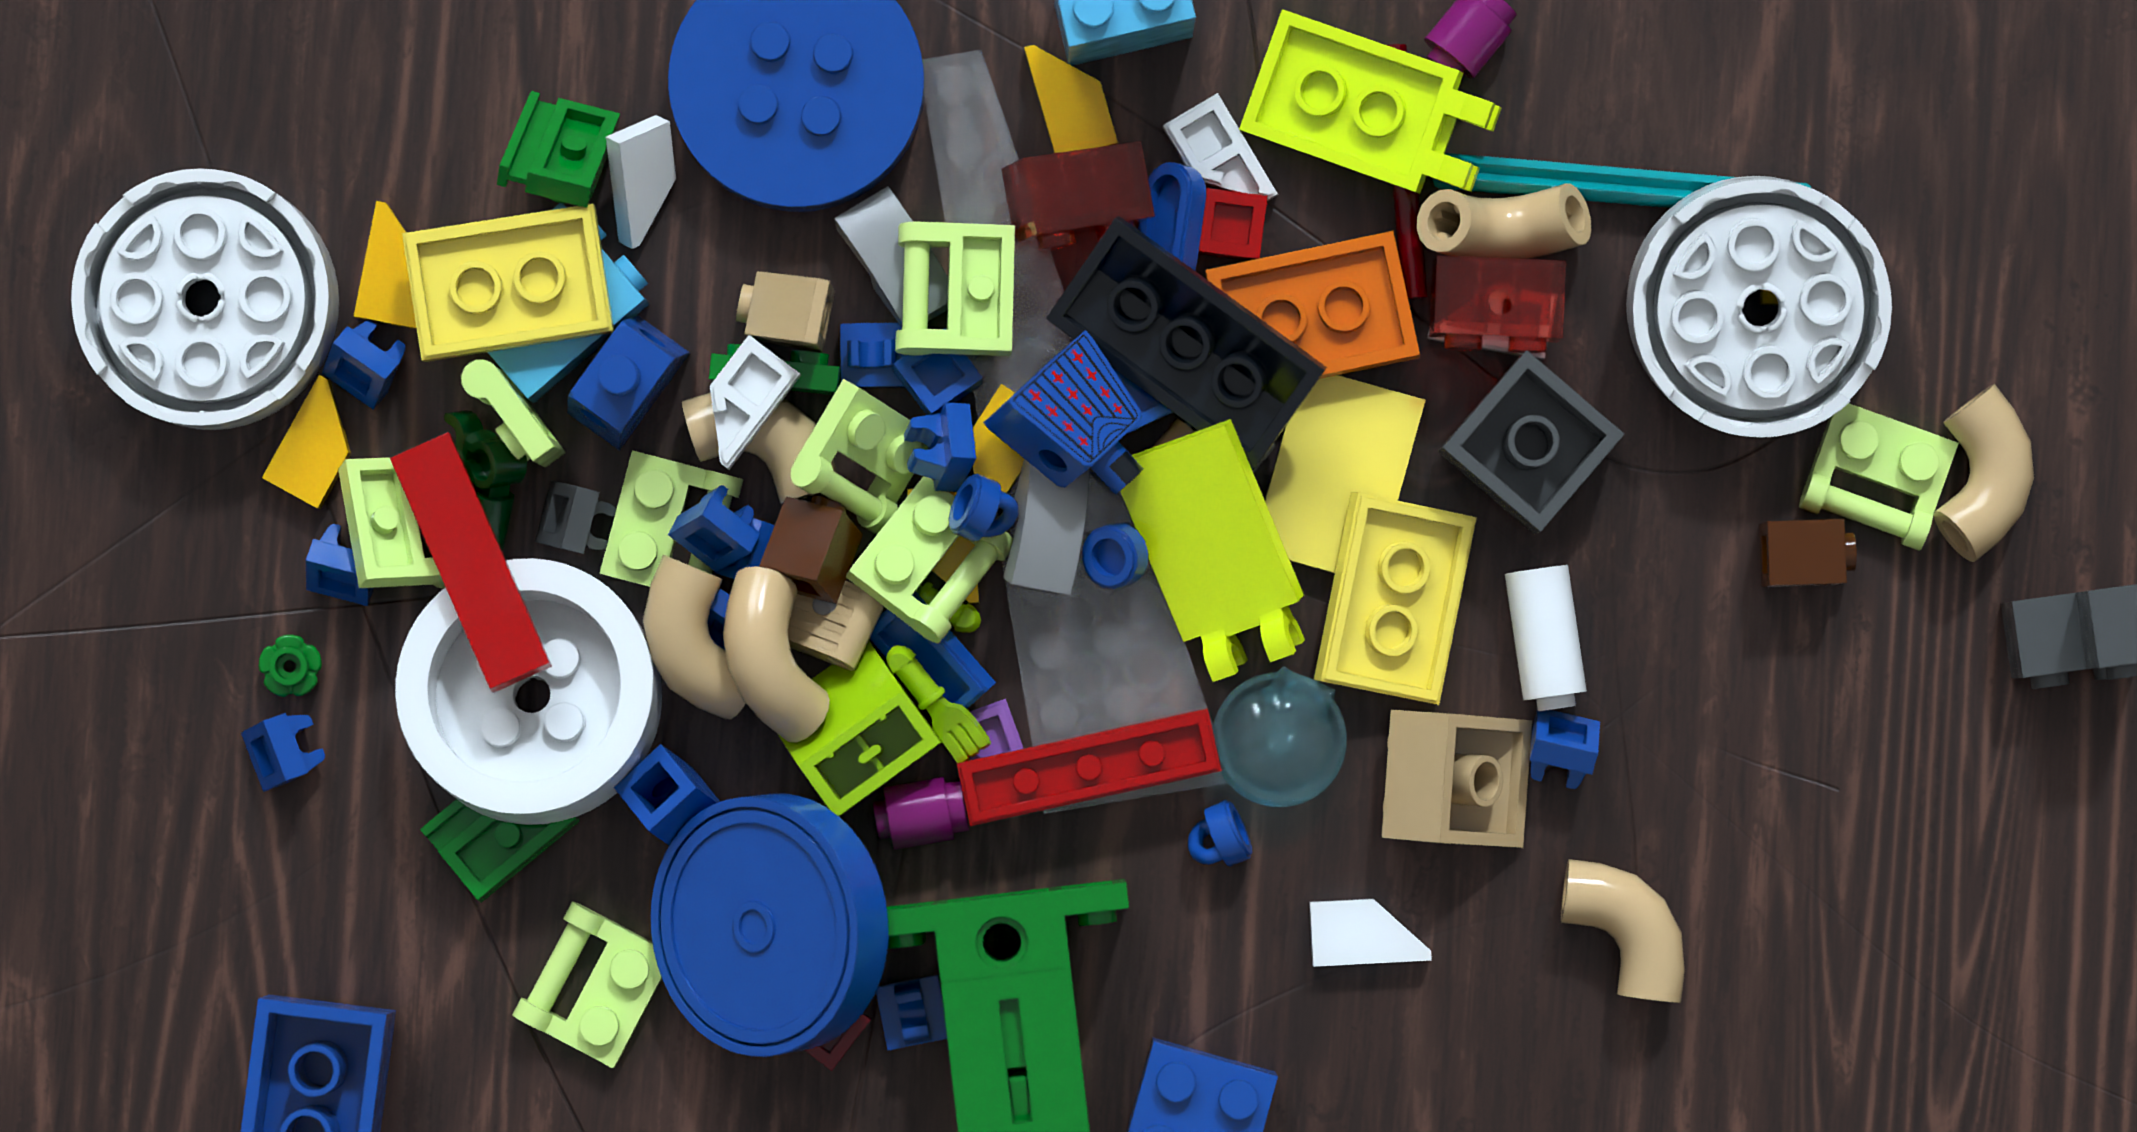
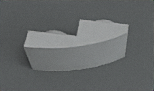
(873, 237)
(1047, 531)

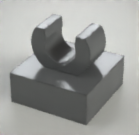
(569, 517)

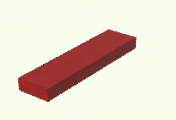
(471, 562)
(1089, 767)

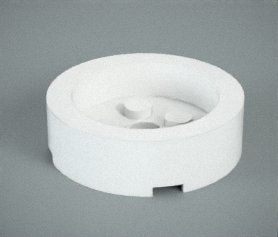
(1692, 291)
(258, 341)
(544, 761)

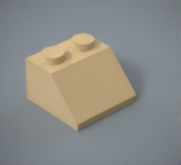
(1456, 779)

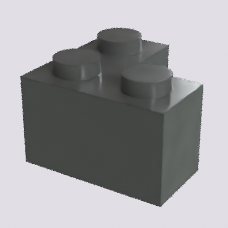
(2072, 634)

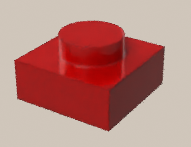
(1233, 224)

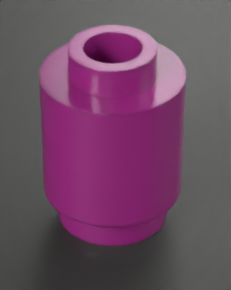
(1470, 34)
(921, 813)

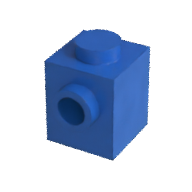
(665, 793)

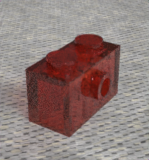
(1076, 193)
(1497, 301)

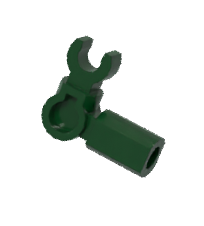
(489, 467)

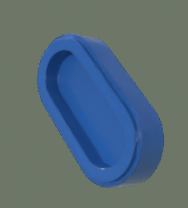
(1179, 209)

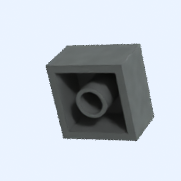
(1531, 442)

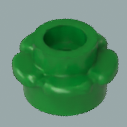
(307, 662)

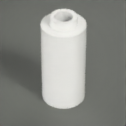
(1546, 636)

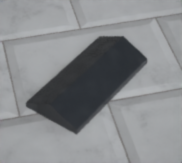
(1186, 339)

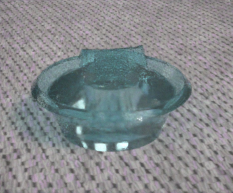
(1280, 738)

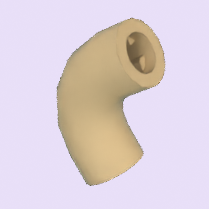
(1506, 226)
(775, 443)
(1998, 475)
(681, 640)
(762, 658)
(1636, 920)

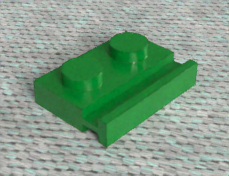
(558, 149)
(488, 850)

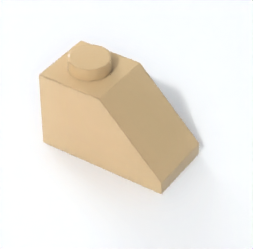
(787, 310)

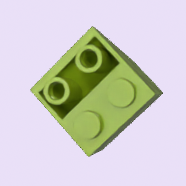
(866, 734)

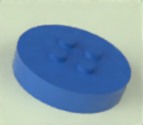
(796, 96)
(769, 924)

